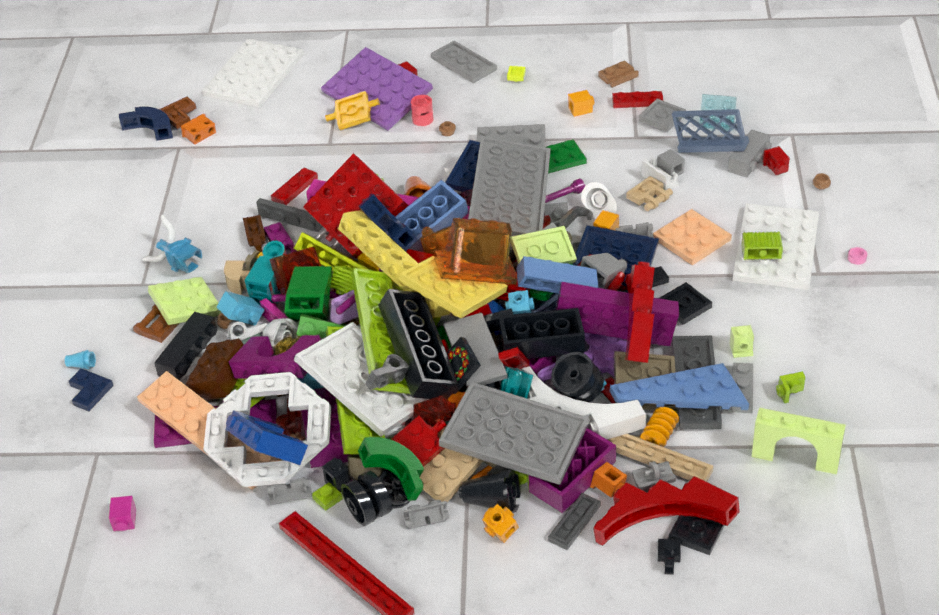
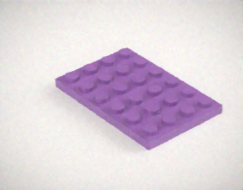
(380, 80)

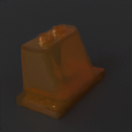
(477, 252)

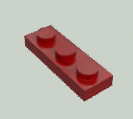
(635, 99)
(294, 186)

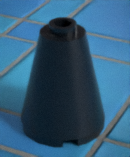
(492, 489)

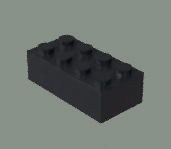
(543, 333)

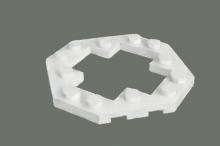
(234, 458)

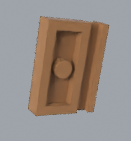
(618, 74)

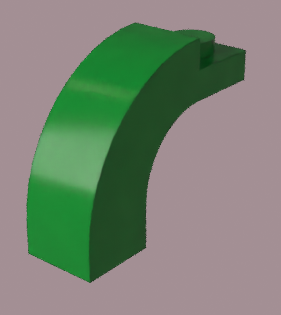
(397, 459)

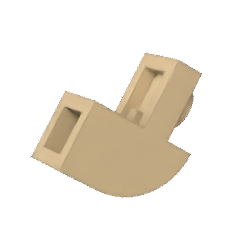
(235, 276)

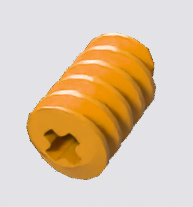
(660, 426)

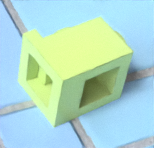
(741, 341)

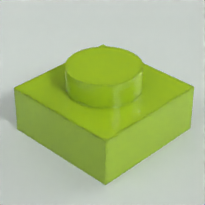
(327, 496)

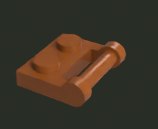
(158, 330)

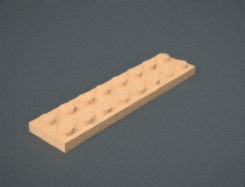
(188, 414)

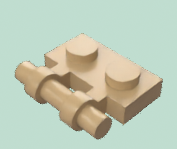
(646, 190)

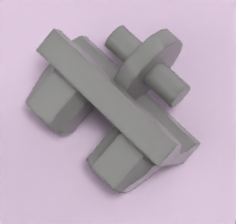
(650, 475)

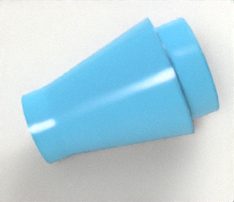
(81, 360)

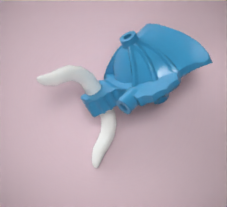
(175, 252)

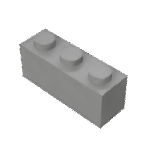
(745, 161)

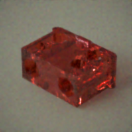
(434, 410)

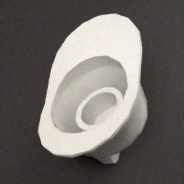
(598, 198)

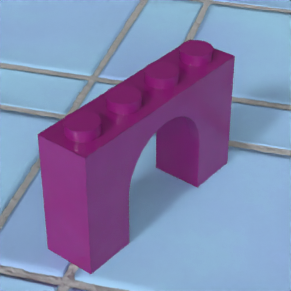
(257, 357)

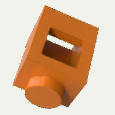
(608, 479)

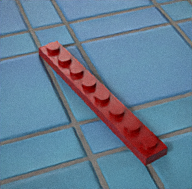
(344, 566)

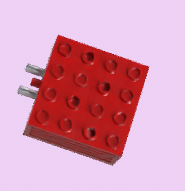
(344, 194)

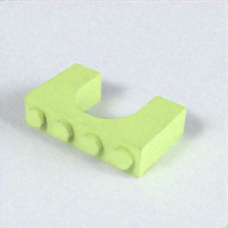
(822, 434)

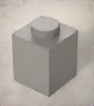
(671, 162)

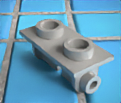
(556, 210)
(643, 229)
(296, 490)
(433, 510)

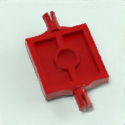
(421, 439)

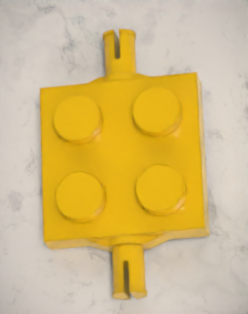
(352, 110)

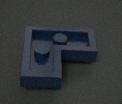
(92, 388)

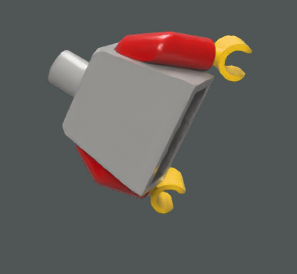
(609, 270)

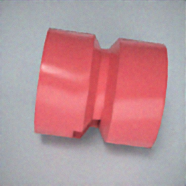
(422, 110)

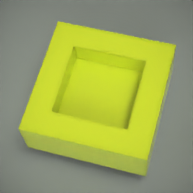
(516, 73)

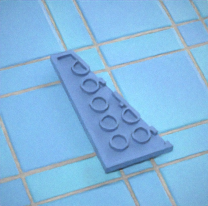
(685, 389)

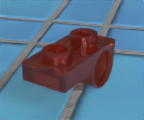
(290, 421)

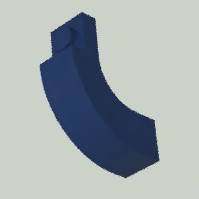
(147, 118)
(387, 222)

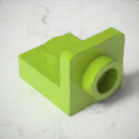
(790, 384)

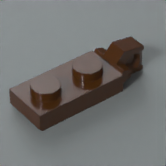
(254, 232)

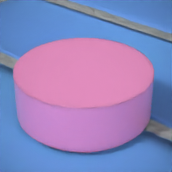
(857, 255)

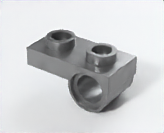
(391, 371)

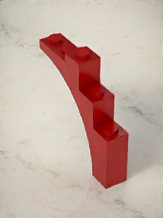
(640, 310)
(663, 499)

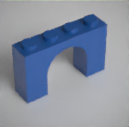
(265, 437)

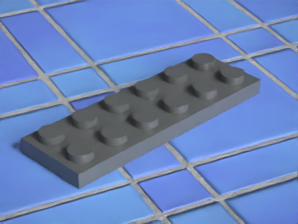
(689, 354)

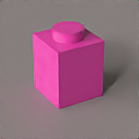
(122, 513)

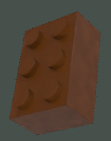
(213, 373)

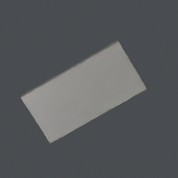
(463, 61)
(480, 340)

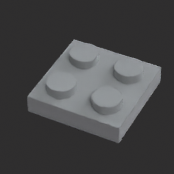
(660, 115)

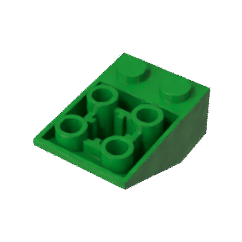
(309, 292)

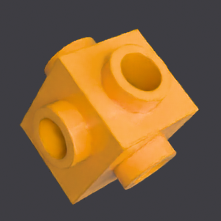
(500, 523)

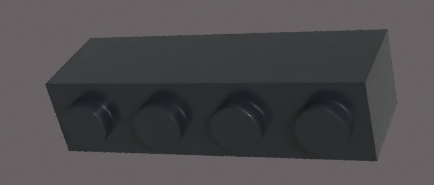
(186, 345)

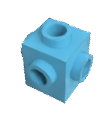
(520, 302)

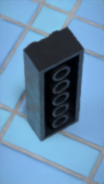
(418, 344)

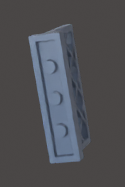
(712, 142)

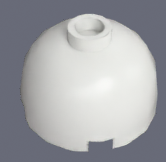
(280, 329)

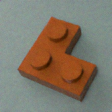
(178, 111)

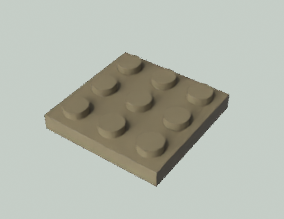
(631, 370)

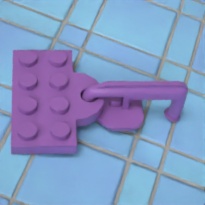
(600, 352)

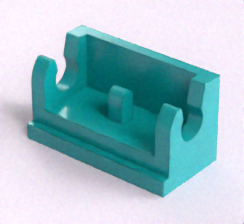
(517, 382)

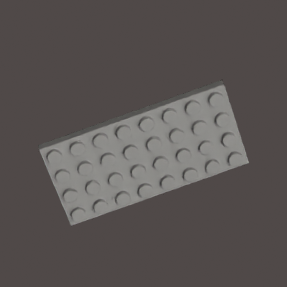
(510, 184)

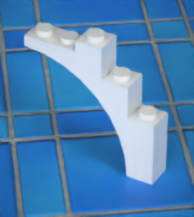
(604, 419)

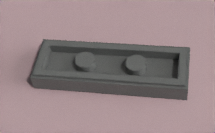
(574, 521)

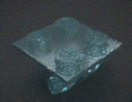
(718, 102)

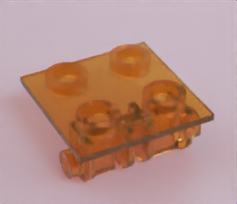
(434, 240)

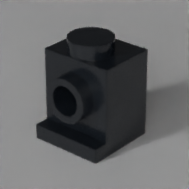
(336, 473)

